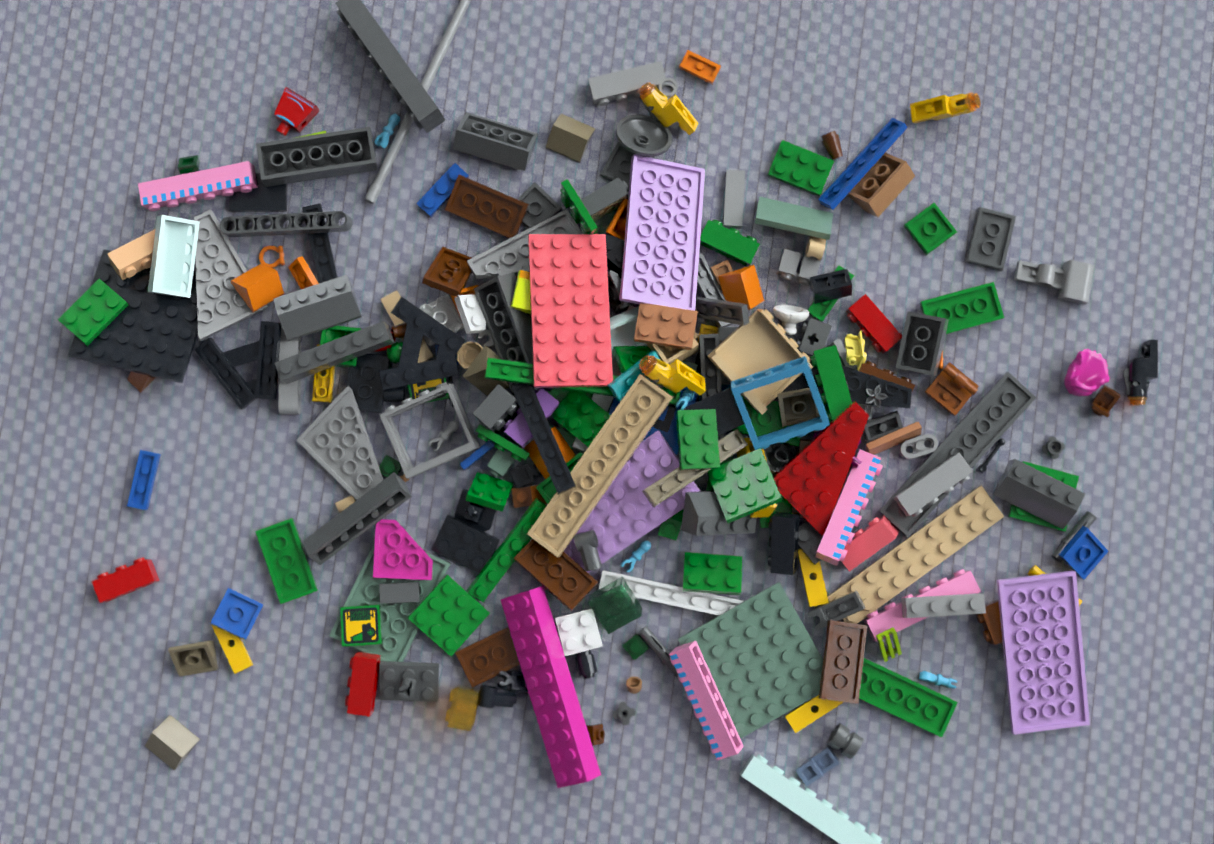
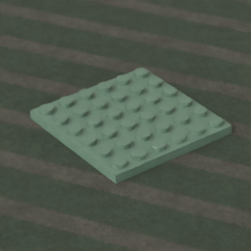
(760, 658)

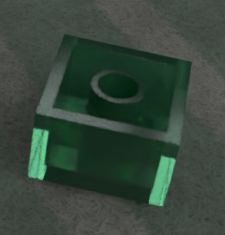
(615, 605)

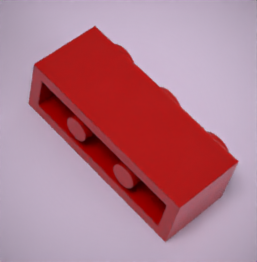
(873, 324)
(125, 580)
(362, 684)

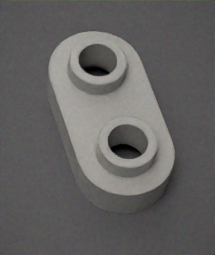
(918, 447)

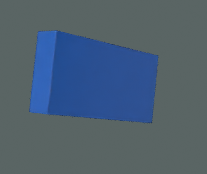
(477, 455)

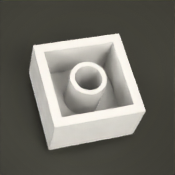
(578, 632)

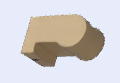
(815, 247)

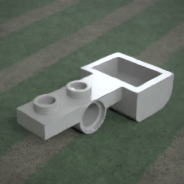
(1072, 282)

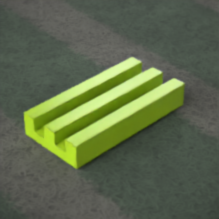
(892, 651)

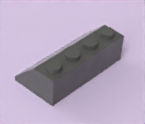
(495, 141)
(317, 307)
(1038, 493)
(705, 517)

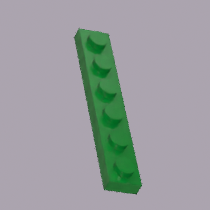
(505, 554)

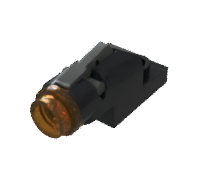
(1139, 372)

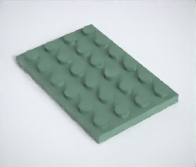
(396, 628)

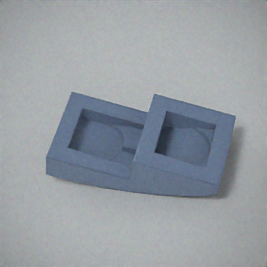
(817, 766)

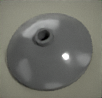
(643, 135)

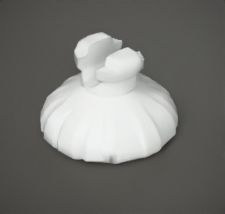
(790, 316)

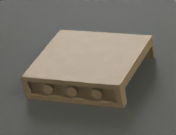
(755, 349)

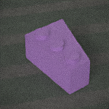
(518, 430)

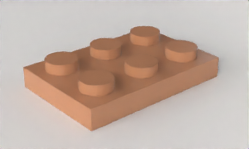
(665, 326)

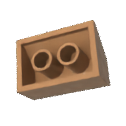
(881, 184)

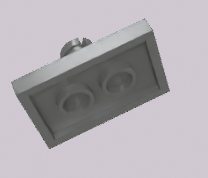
(409, 681)

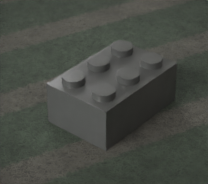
(922, 343)
(497, 409)

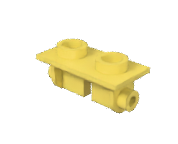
(855, 349)

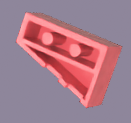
(869, 541)

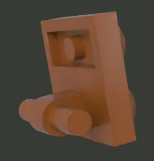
(951, 389)

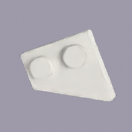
(470, 313)

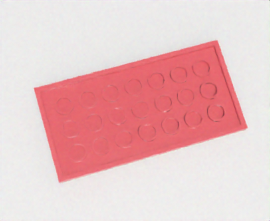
(570, 310)

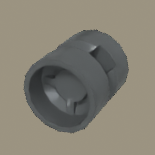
(842, 739)

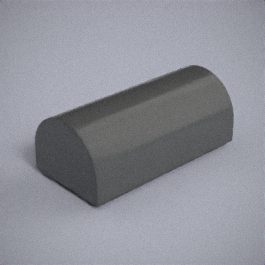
(882, 426)

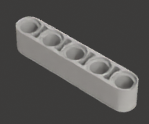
(289, 393)

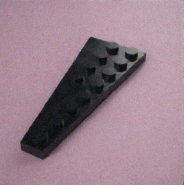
(857, 382)

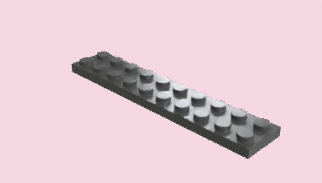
(970, 439)

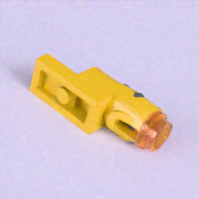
(944, 107)
(666, 110)
(672, 376)

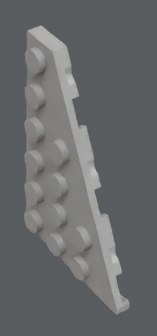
(513, 253)
(216, 265)
(343, 446)

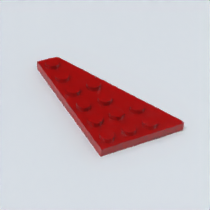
(818, 472)

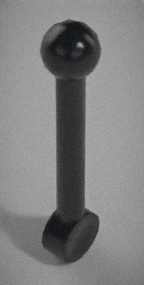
(982, 468)

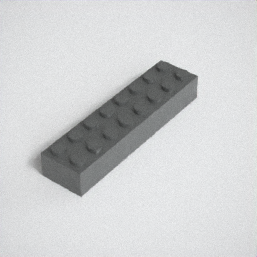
(390, 64)

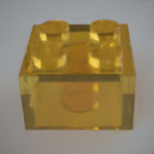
(463, 708)

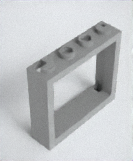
(408, 404)

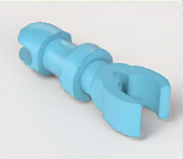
(383, 139)
(687, 396)
(636, 555)
(937, 679)

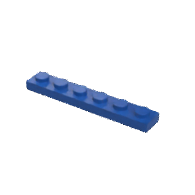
(862, 163)

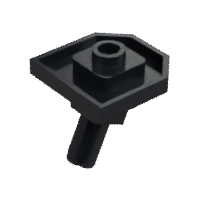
(474, 514)

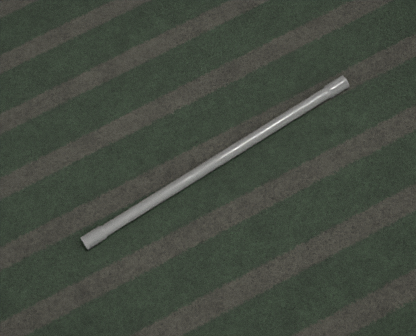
(376, 186)

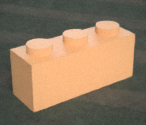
(133, 256)

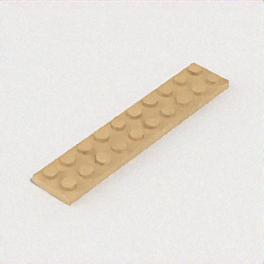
(600, 465)
(921, 552)

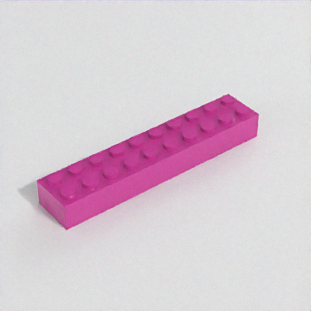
(550, 687)

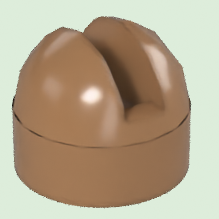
(634, 685)

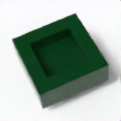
(188, 164)
(389, 466)
(635, 646)

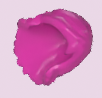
(1086, 373)

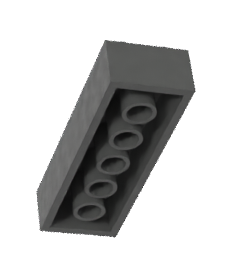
(316, 156)
(508, 326)

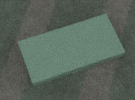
(794, 218)

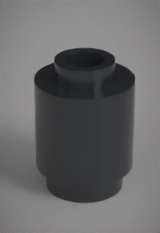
(586, 664)

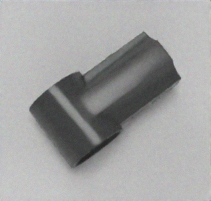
(587, 545)

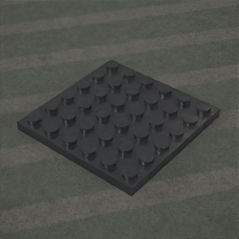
(150, 334)

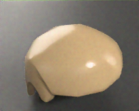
(468, 353)

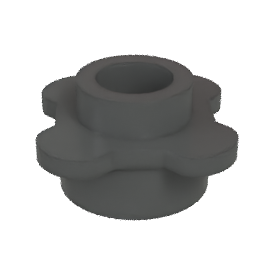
(1058, 447)
(624, 708)

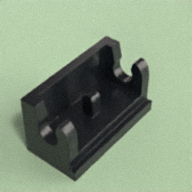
(831, 286)

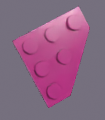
(399, 554)

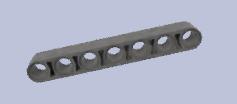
(278, 220)

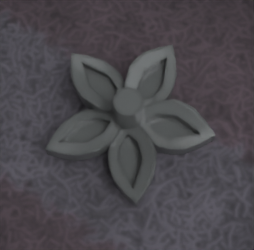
(875, 396)

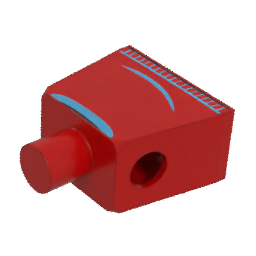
(294, 112)

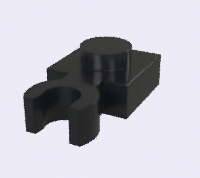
(524, 475)
(514, 680)

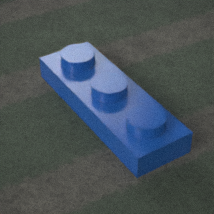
(440, 191)
(143, 480)

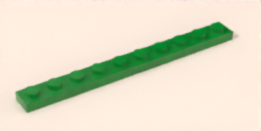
(523, 373)

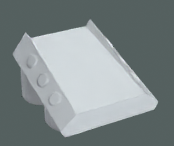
(445, 313)

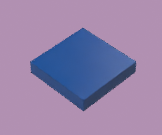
(1083, 552)
(236, 614)

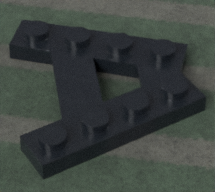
(224, 363)
(409, 369)

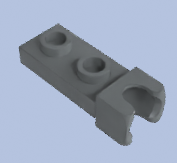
(837, 609)

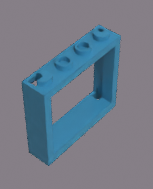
(770, 376)

